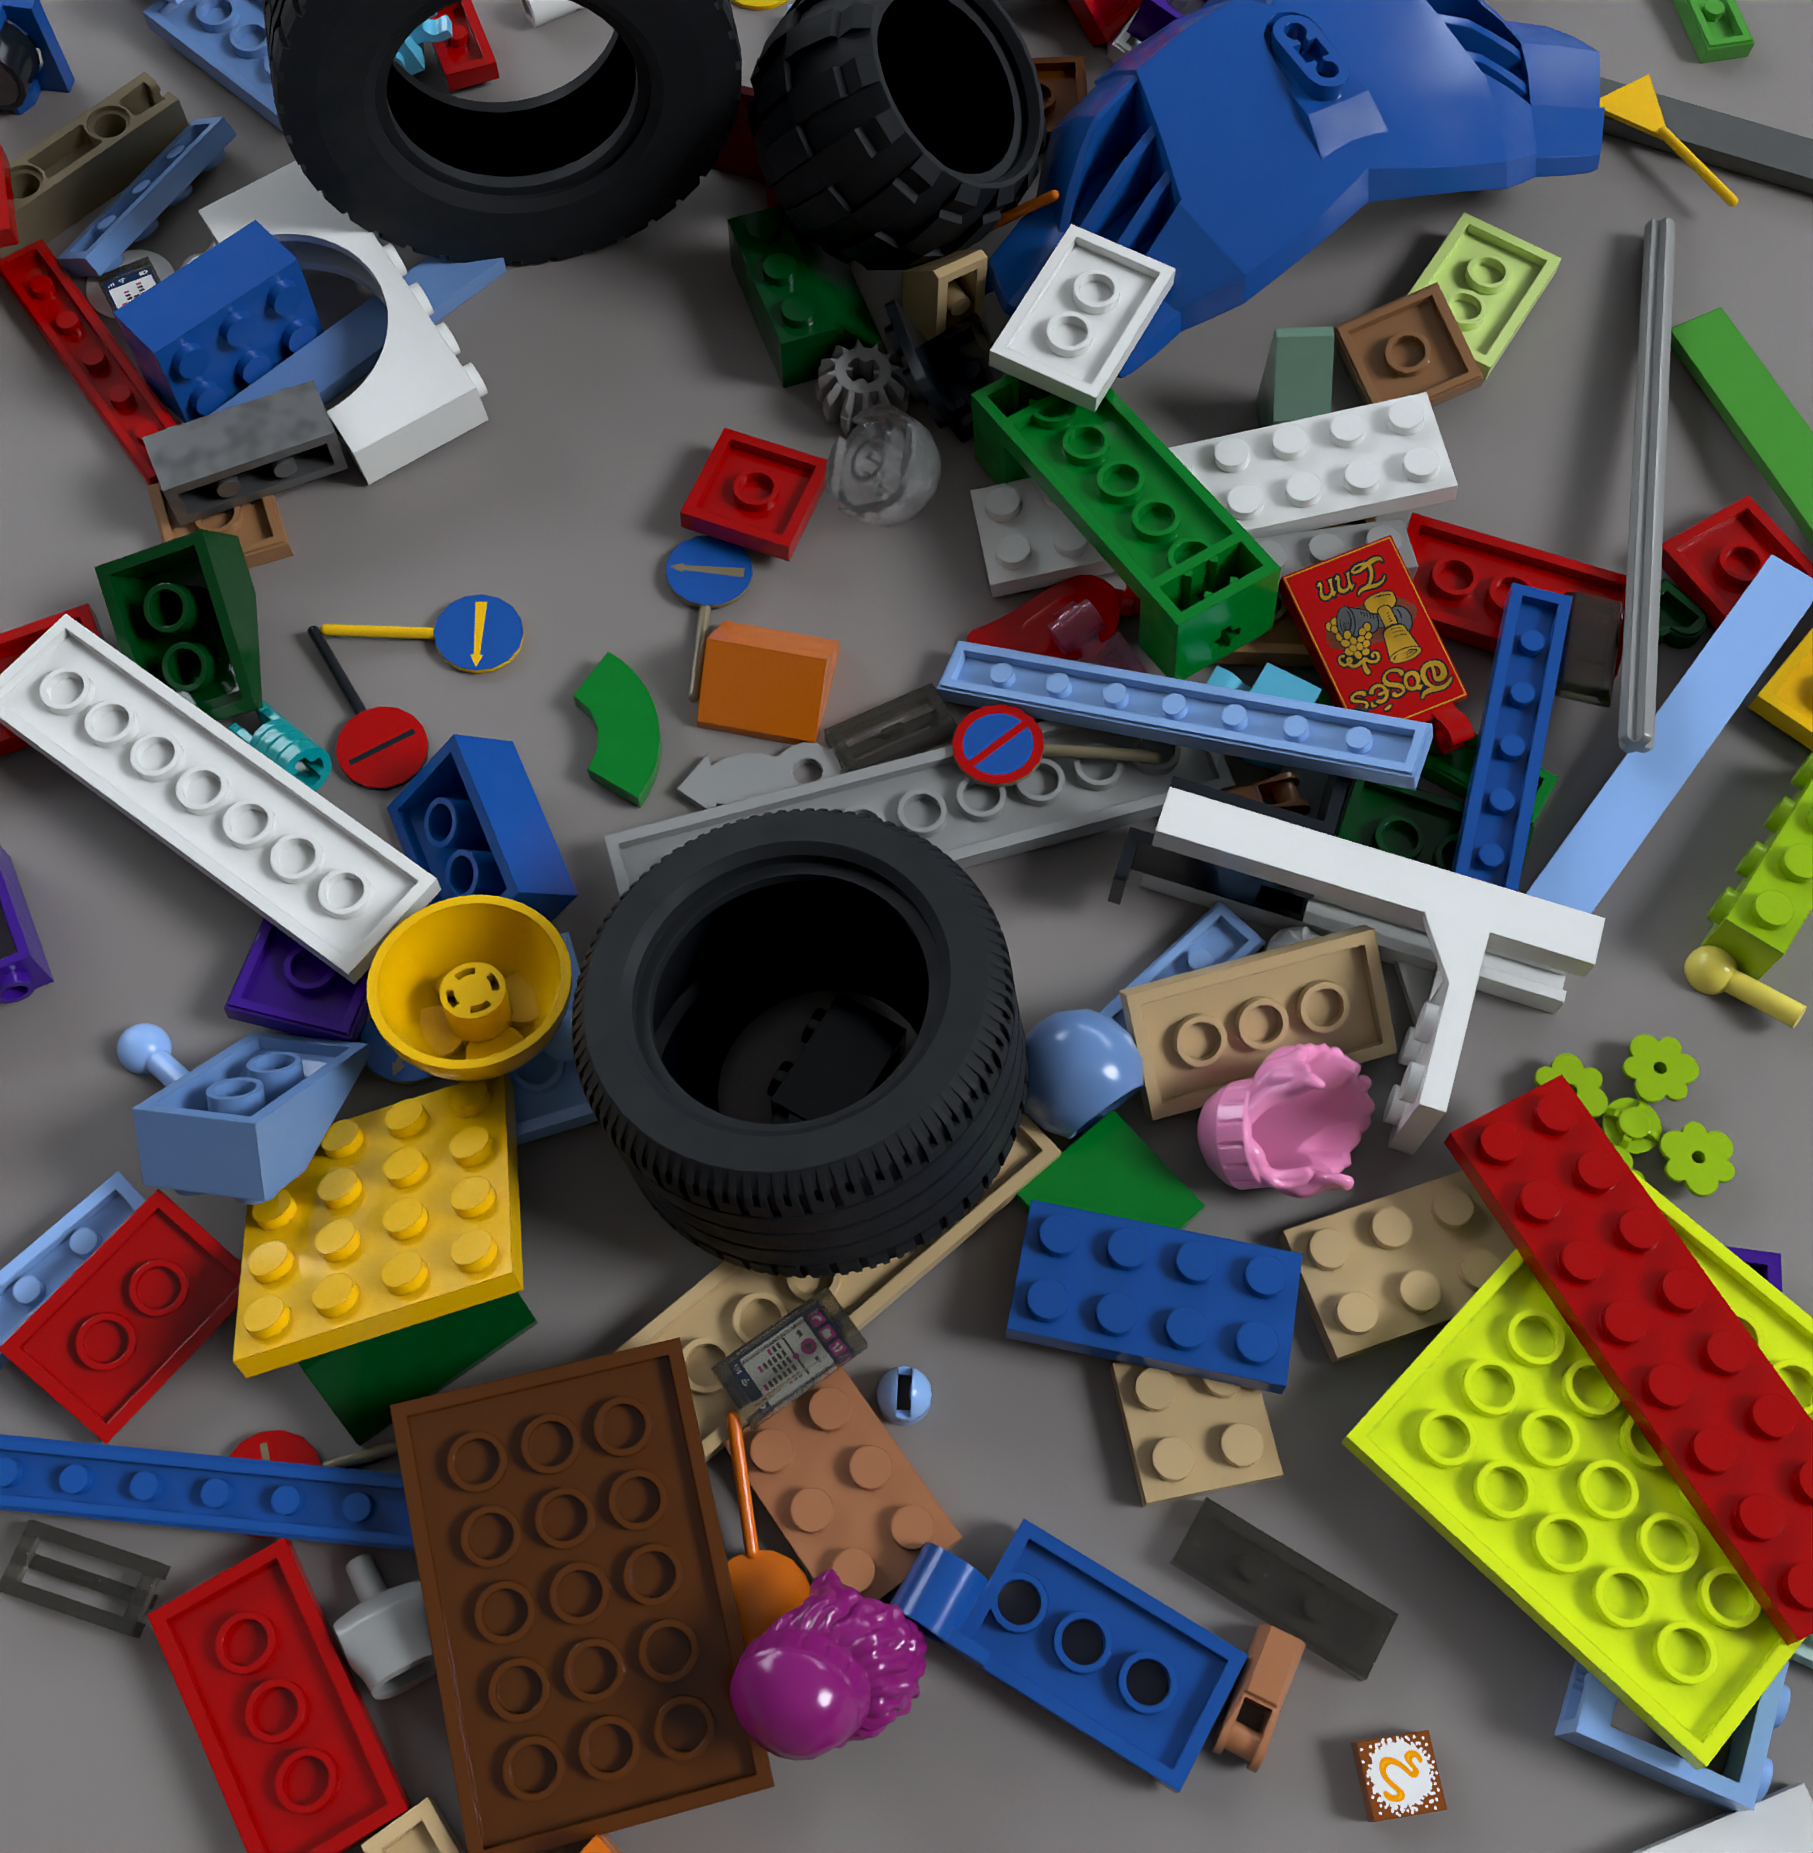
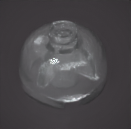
(883, 468)

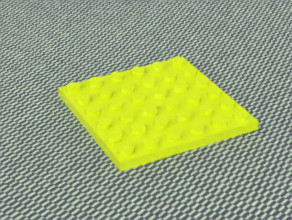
(1567, 1508)

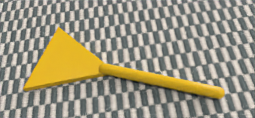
(1639, 108)

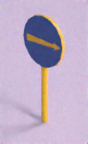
(470, 633)

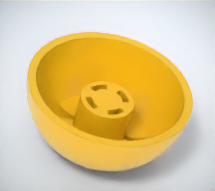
(470, 987)

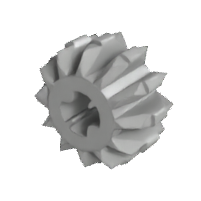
(858, 381)

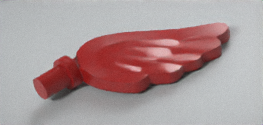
(1026, 625)

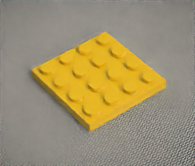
(385, 1227)

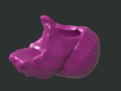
(828, 1672)

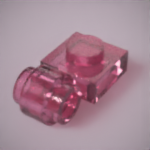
(1078, 628)

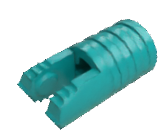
(287, 747)

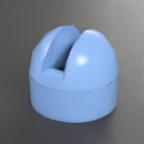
(919, 1395)

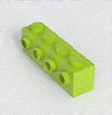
(1776, 887)

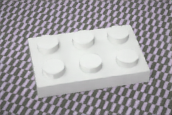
(1082, 317)

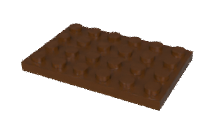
(576, 1599)

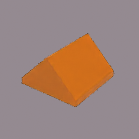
(766, 682)

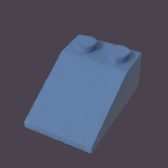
(246, 1116)

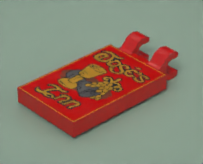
(1377, 640)

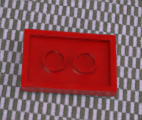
(128, 1316)

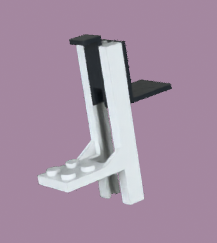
(1430, 923)

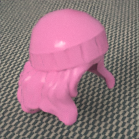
(1288, 1122)

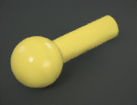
(1716, 971)

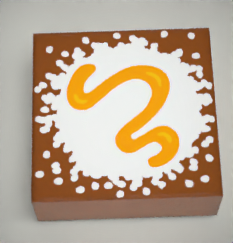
(1398, 1776)

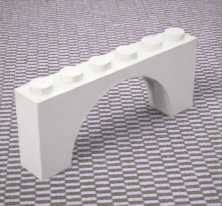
(418, 386)

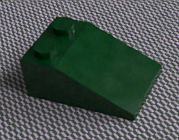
(190, 619)

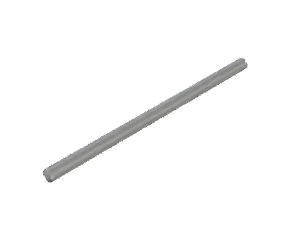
(1647, 492)

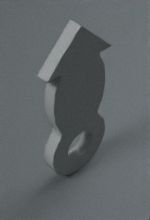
(753, 774)

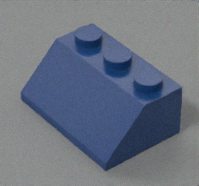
(481, 827)

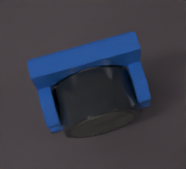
(21, 74)

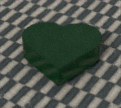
(1679, 618)

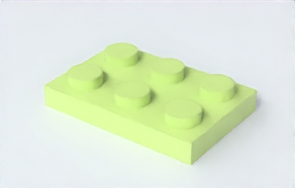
(1488, 284)

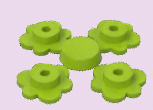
(1635, 1126)

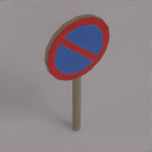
(1006, 746)

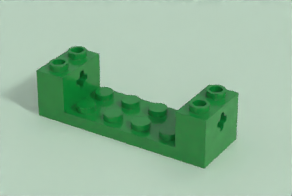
(1139, 514)

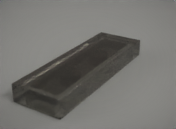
(1284, 1589)

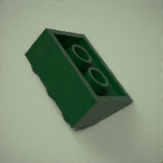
(796, 294)
(412, 1362)

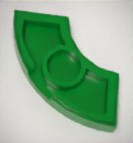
(626, 728)

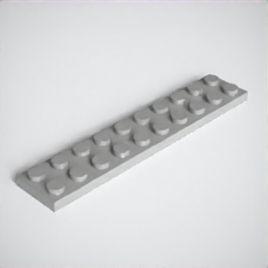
(950, 810)

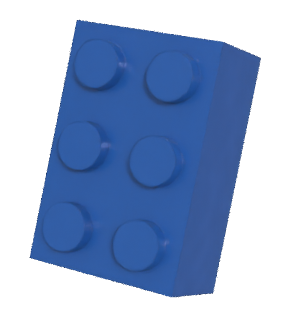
(220, 322)

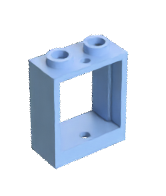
(1747, 1771)

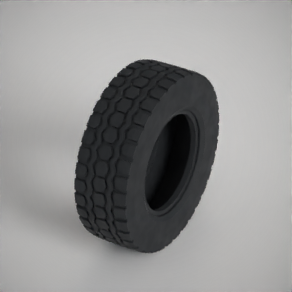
(512, 174)

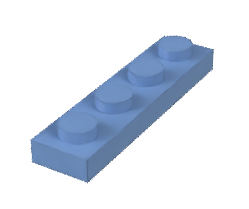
(158, 186)

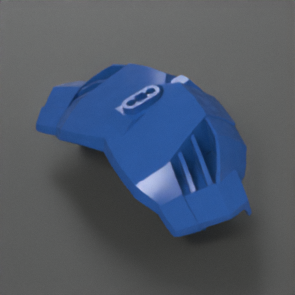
(1246, 155)

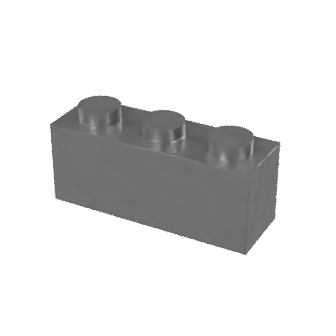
(245, 452)

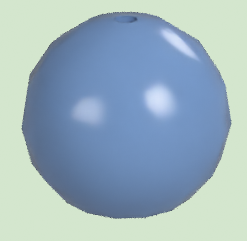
(1079, 1070)

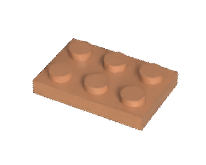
(843, 1489)

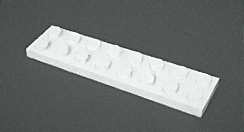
(1267, 478)
(211, 797)

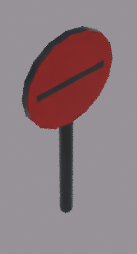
(378, 745)

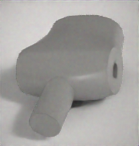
(386, 1632)

